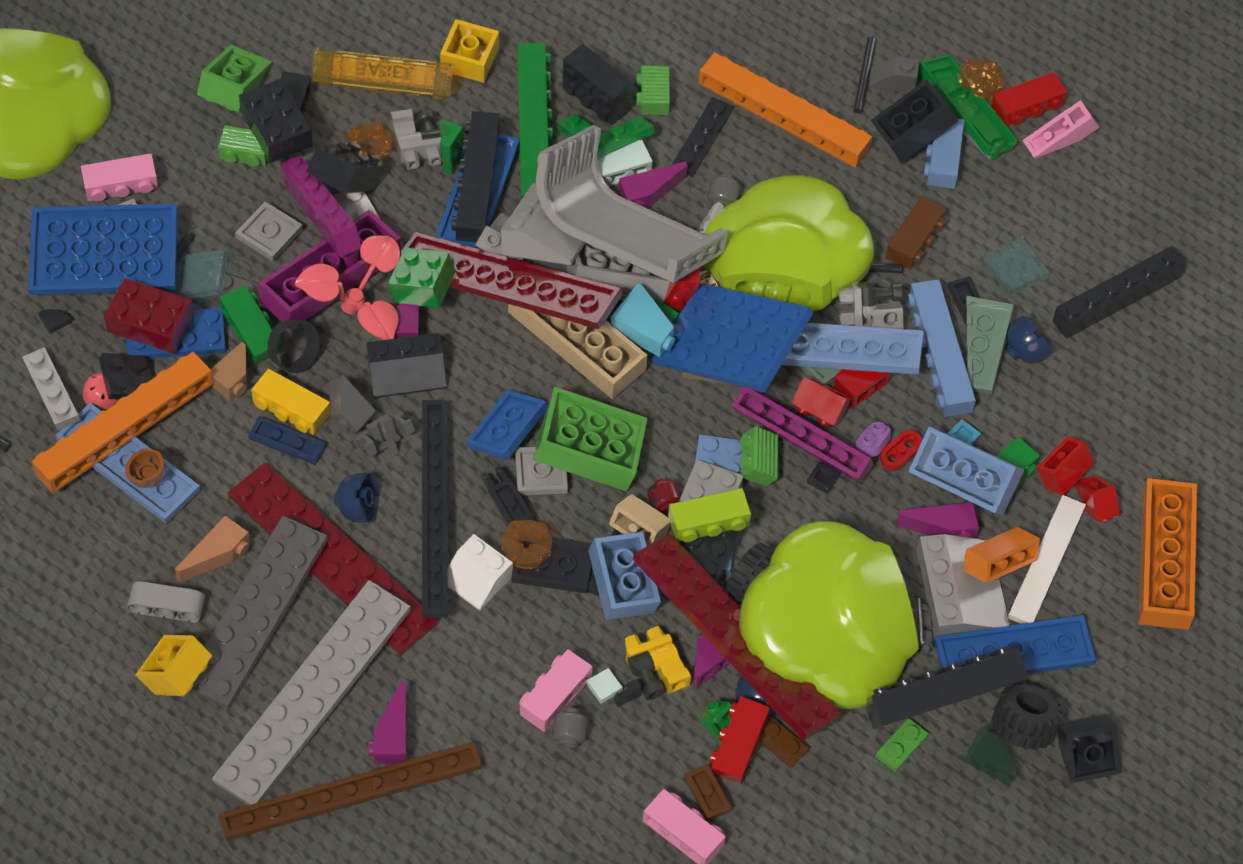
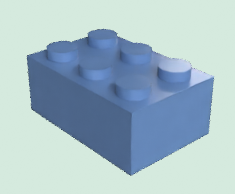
(619, 580)

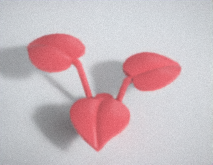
(322, 285)

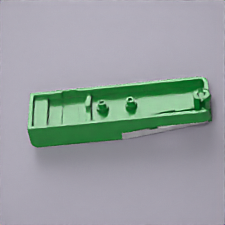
(975, 111)

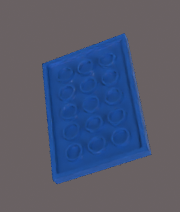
(100, 246)
(734, 337)

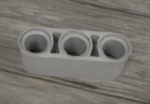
(166, 601)

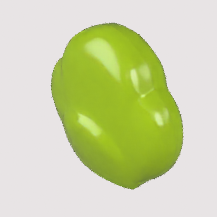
(47, 101)
(792, 242)
(831, 613)

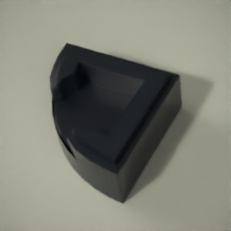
(54, 319)
(632, 692)

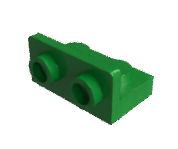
(451, 145)

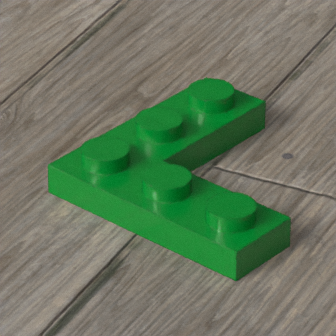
(612, 139)

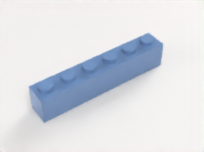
(941, 348)

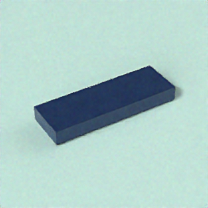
(287, 440)

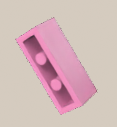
(119, 177)
(555, 690)
(684, 827)

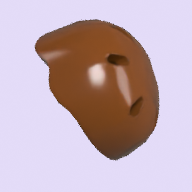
(148, 473)

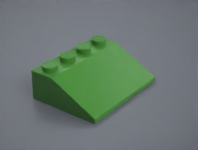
(590, 439)

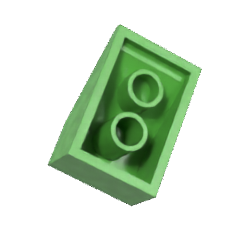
(231, 75)

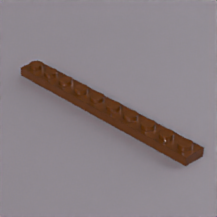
(349, 791)

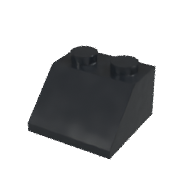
(1089, 748)

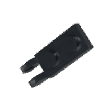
(507, 498)

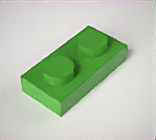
(901, 745)

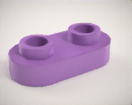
(873, 439)

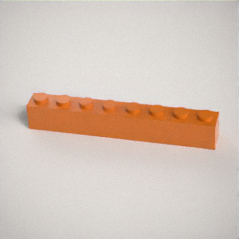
(785, 109)
(122, 422)

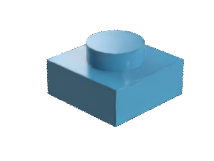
(965, 432)

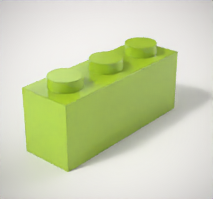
(709, 515)

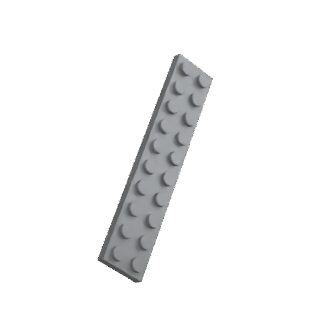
(311, 694)

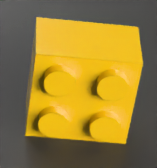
(470, 49)
(174, 665)

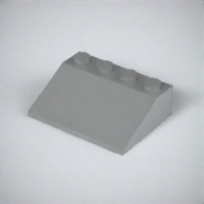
(534, 236)
(608, 269)
(955, 597)

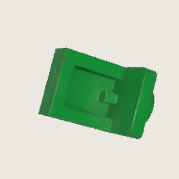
(716, 717)

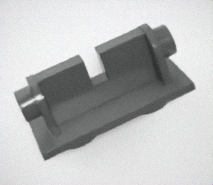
(922, 620)

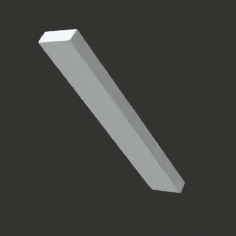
(1049, 557)

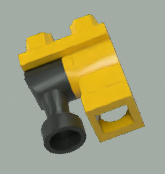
(656, 655)

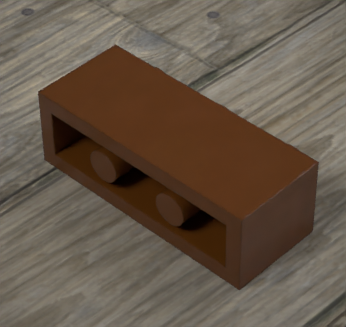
(916, 233)

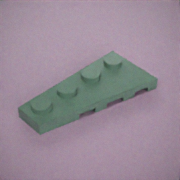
(986, 340)

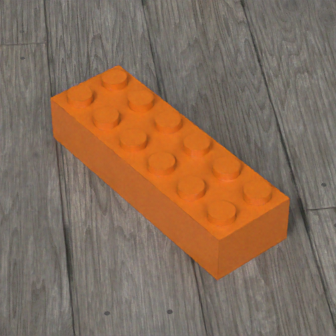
(1167, 554)

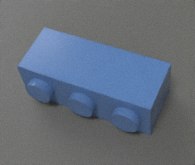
(944, 157)

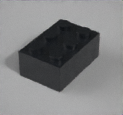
(597, 85)
(275, 120)
(914, 120)
(346, 167)

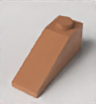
(216, 549)

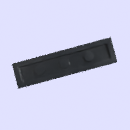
(703, 135)

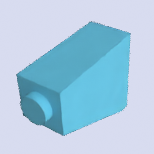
(644, 322)

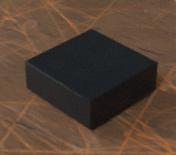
(823, 477)

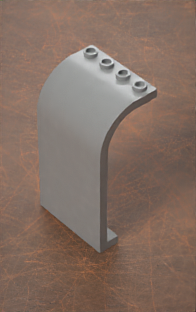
(587, 209)

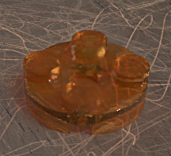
(981, 77)
(375, 133)
(526, 530)

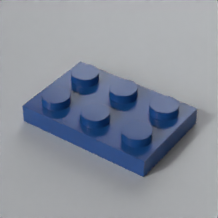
(507, 424)

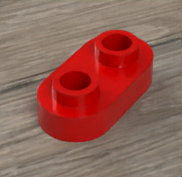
(897, 450)

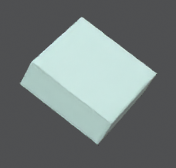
(604, 685)

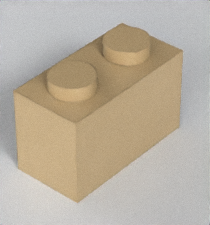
(637, 516)

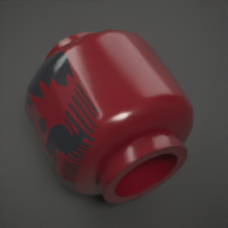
(662, 494)

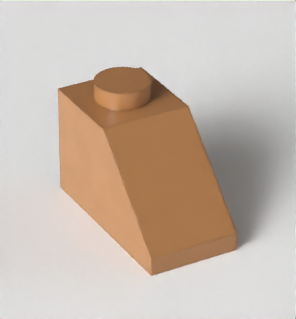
(231, 373)

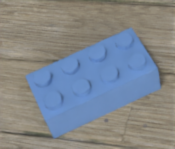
(966, 470)

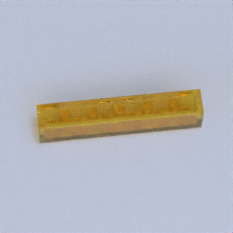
(383, 72)

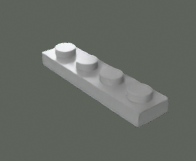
(51, 388)

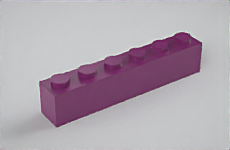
(320, 207)
(803, 435)

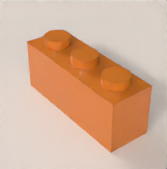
(1001, 554)

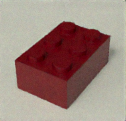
(149, 316)

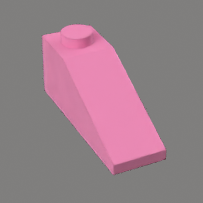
(1062, 131)

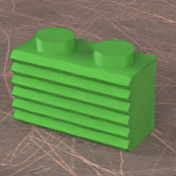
(654, 90)
(240, 146)
(759, 456)

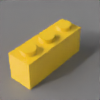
(290, 402)

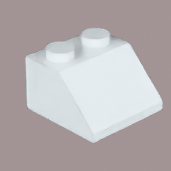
(478, 572)

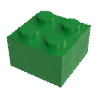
(422, 277)

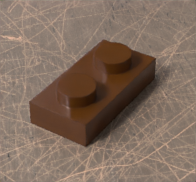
(782, 743)
(707, 792)

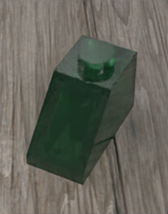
(991, 756)

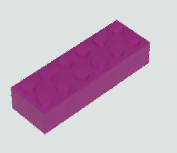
(289, 302)

